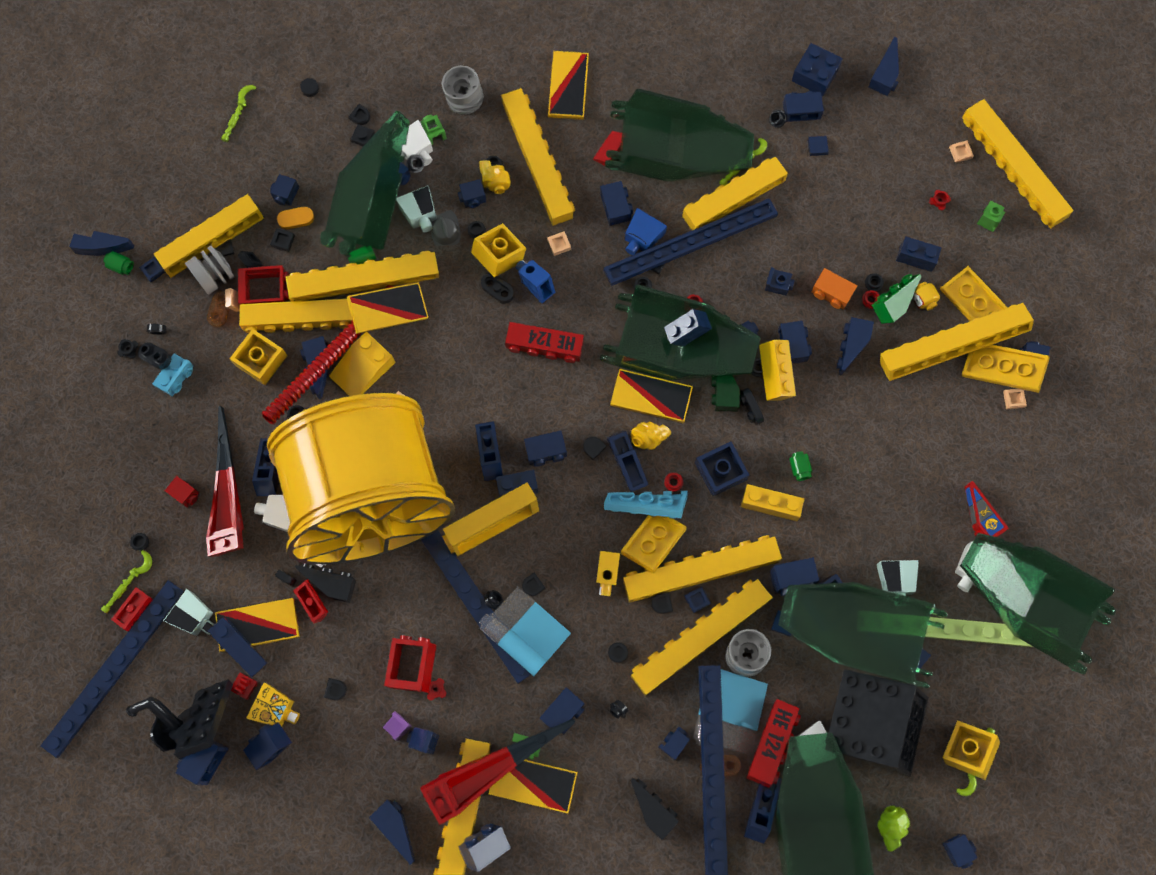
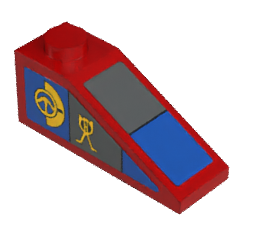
(982, 514)

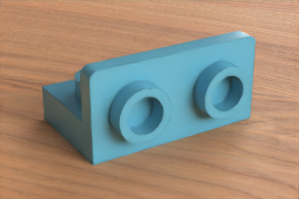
(171, 377)

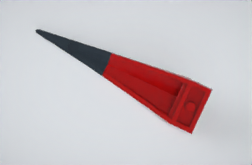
(225, 519)
(461, 786)

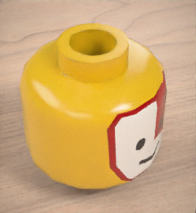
(926, 296)

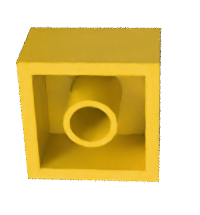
(498, 250)
(258, 357)
(971, 750)

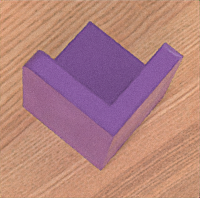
(397, 726)

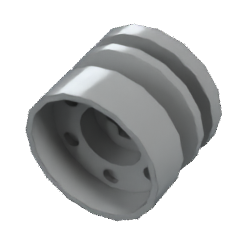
(461, 81)
(209, 269)
(750, 642)

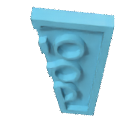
(646, 503)

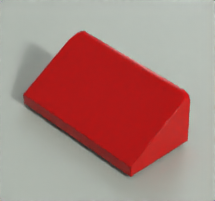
(613, 142)
(311, 601)

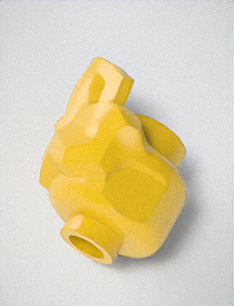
(494, 177)
(649, 435)

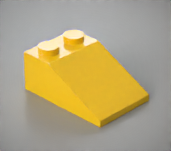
(362, 365)

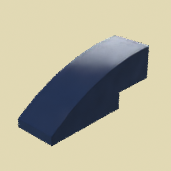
(99, 244)
(627, 461)

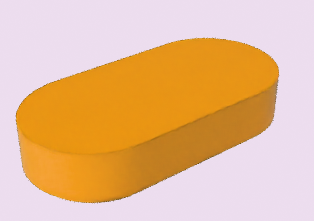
(295, 218)

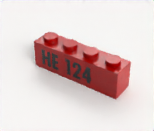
(544, 341)
(773, 743)

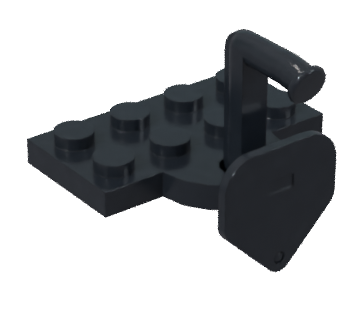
(194, 727)

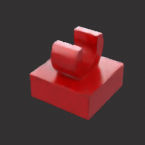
(244, 686)

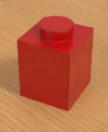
(182, 492)

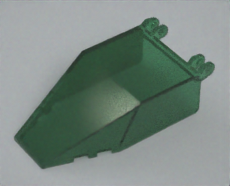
(677, 139)
(368, 190)
(646, 348)
(1039, 596)
(861, 627)
(820, 812)

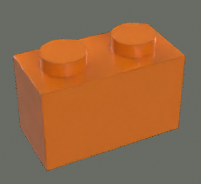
(833, 289)

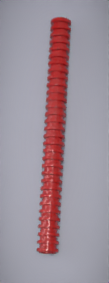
(311, 374)

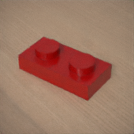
(131, 609)

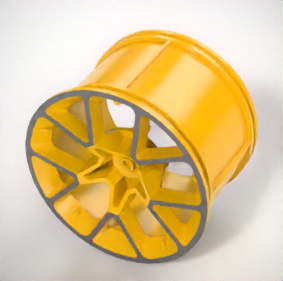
(357, 478)

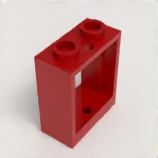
(246, 274)
(426, 664)

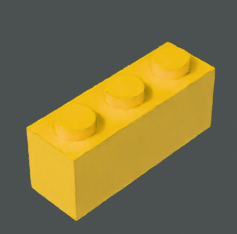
(777, 370)
(772, 502)

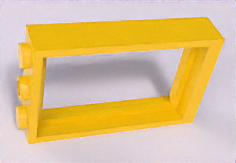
(491, 520)

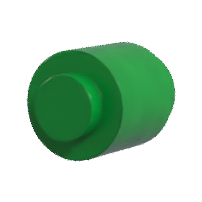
(361, 255)
(118, 263)
(801, 466)

